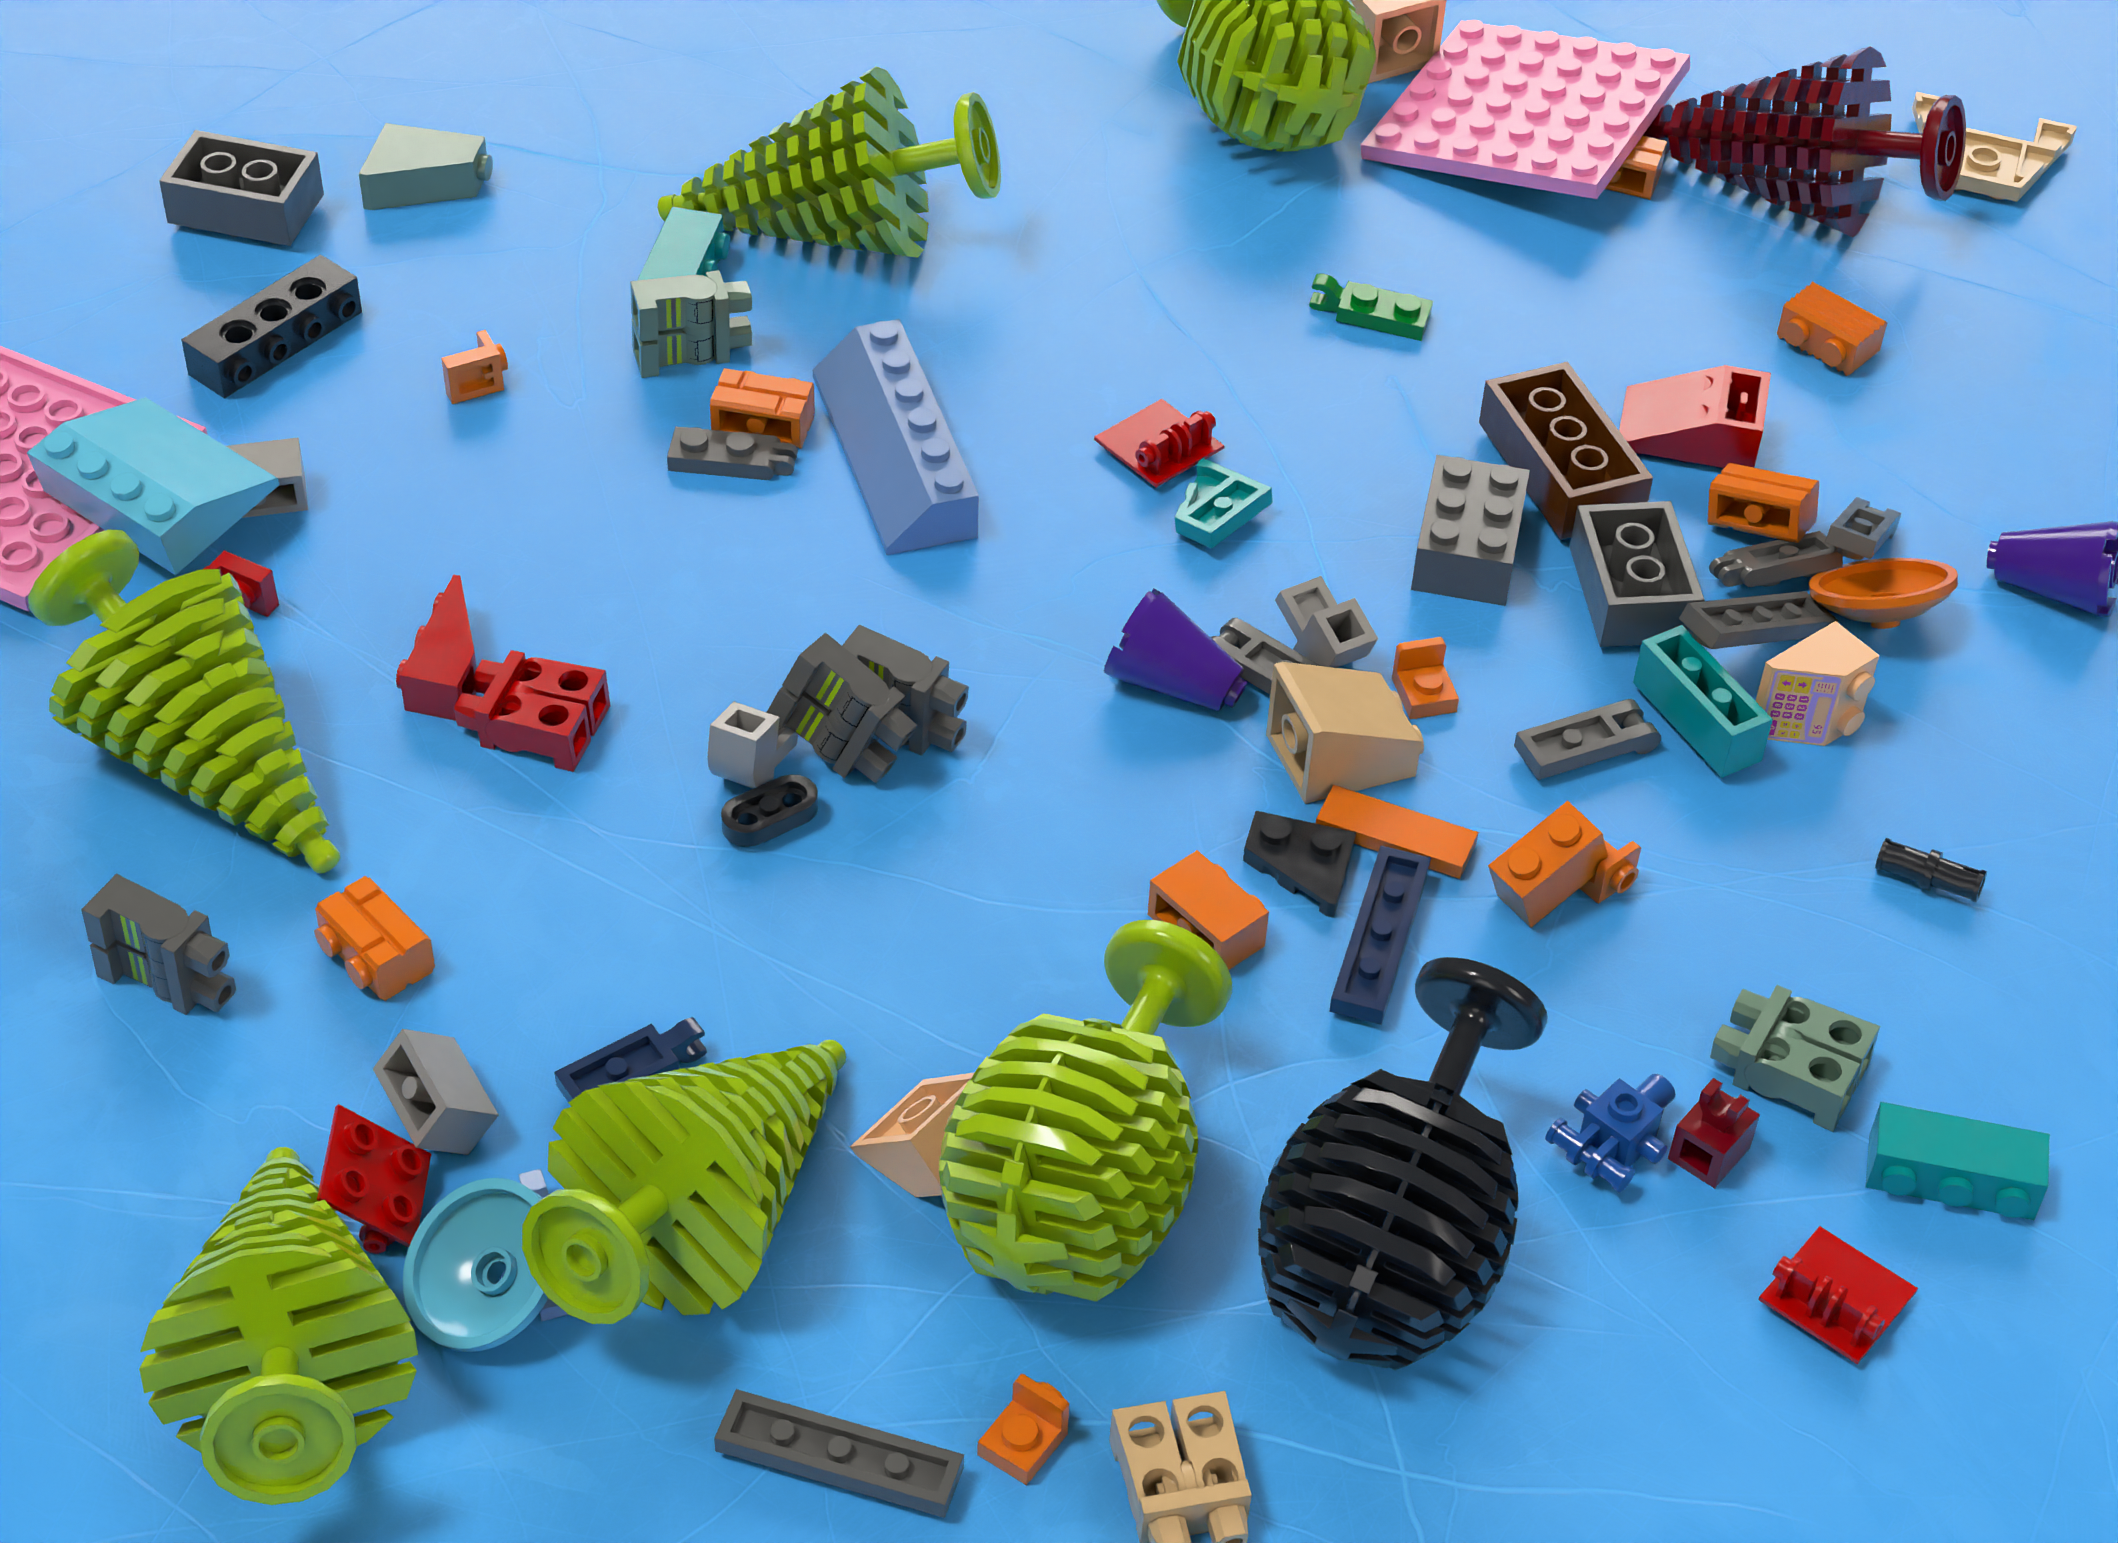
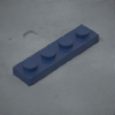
(1380, 935)

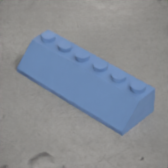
(897, 440)

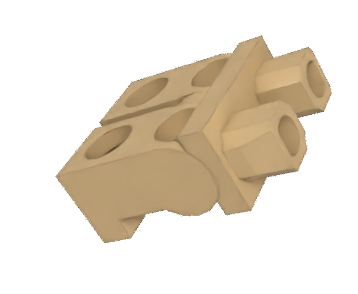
(1183, 1472)

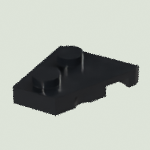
(1301, 856)

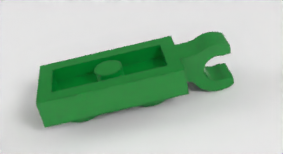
(1372, 307)

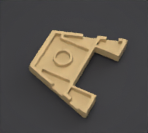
(1999, 163)

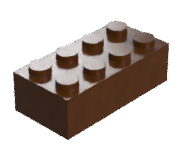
(1566, 440)

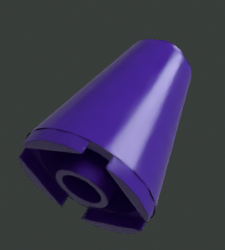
(2061, 563)
(1174, 656)

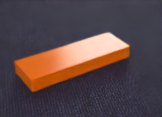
(1399, 828)

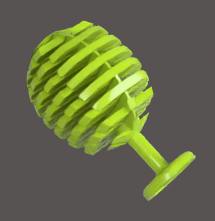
(1275, 68)
(1083, 1131)

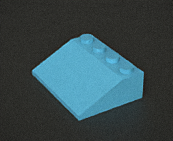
(150, 478)

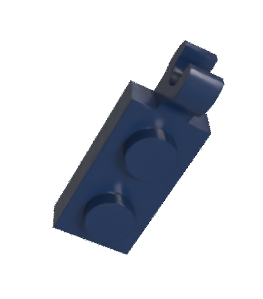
(632, 1057)

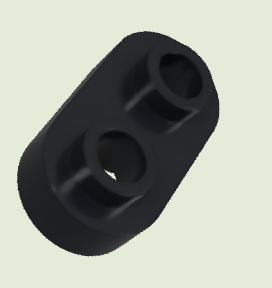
(766, 811)

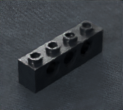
(271, 326)

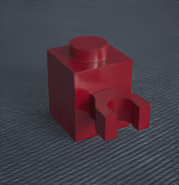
(1714, 1134)

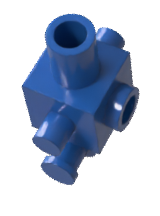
(1616, 1129)

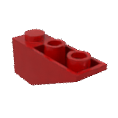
(441, 659)

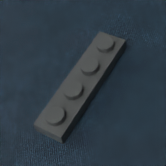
(1755, 619)
(839, 1453)

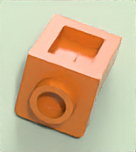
(475, 370)
(1423, 678)
(1614, 873)
(1026, 1429)

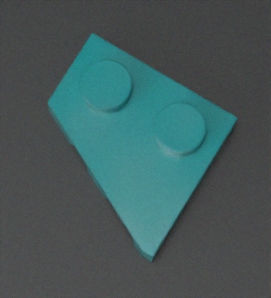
(1219, 503)

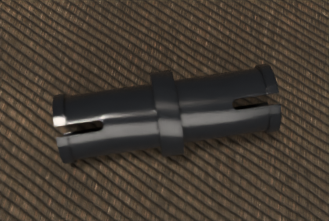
(1931, 870)

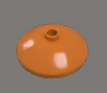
(1884, 589)

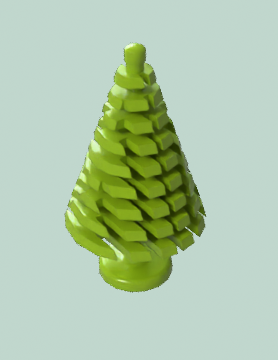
(846, 171)
(181, 691)
(675, 1182)
(278, 1343)

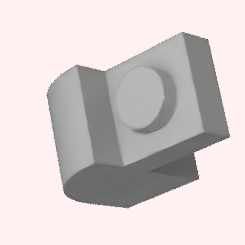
(1326, 630)
(747, 745)

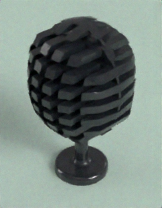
(1399, 1191)

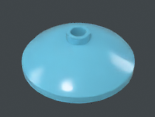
(458, 1264)

